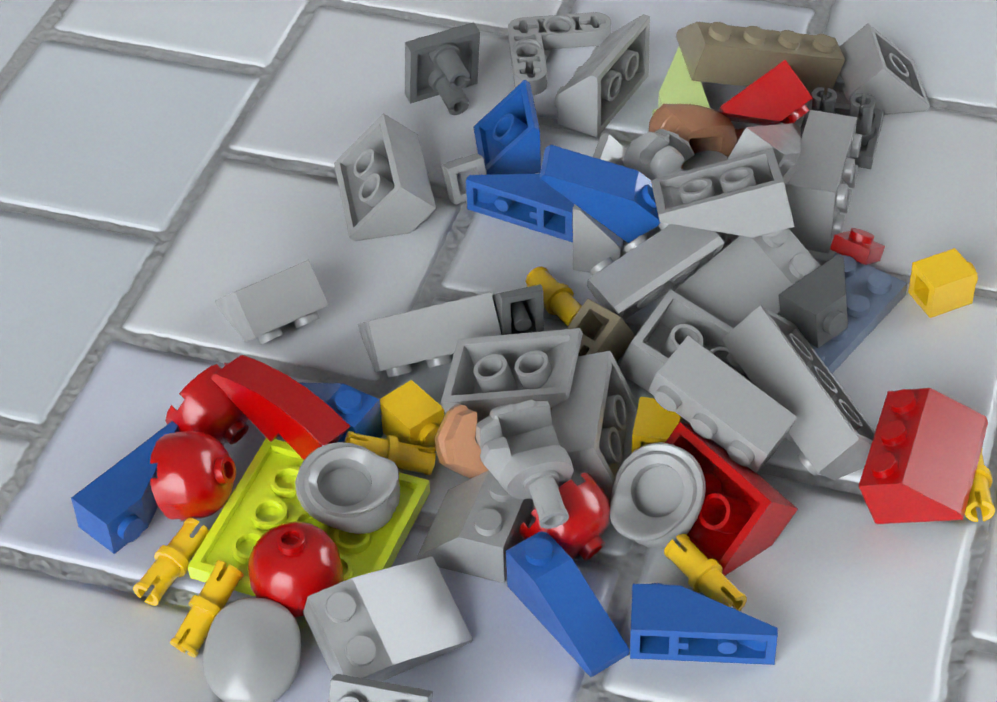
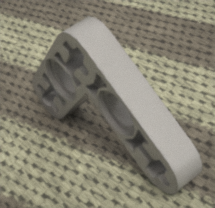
(536, 34)

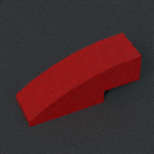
(280, 405)

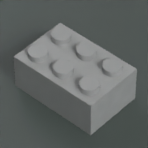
(822, 178)

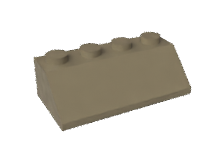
(745, 54)

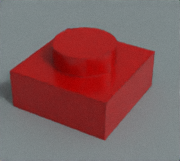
(858, 245)

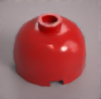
(209, 410)
(192, 475)
(587, 519)
(293, 564)

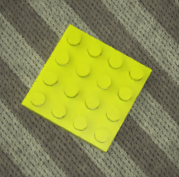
(269, 498)

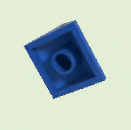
(511, 135)

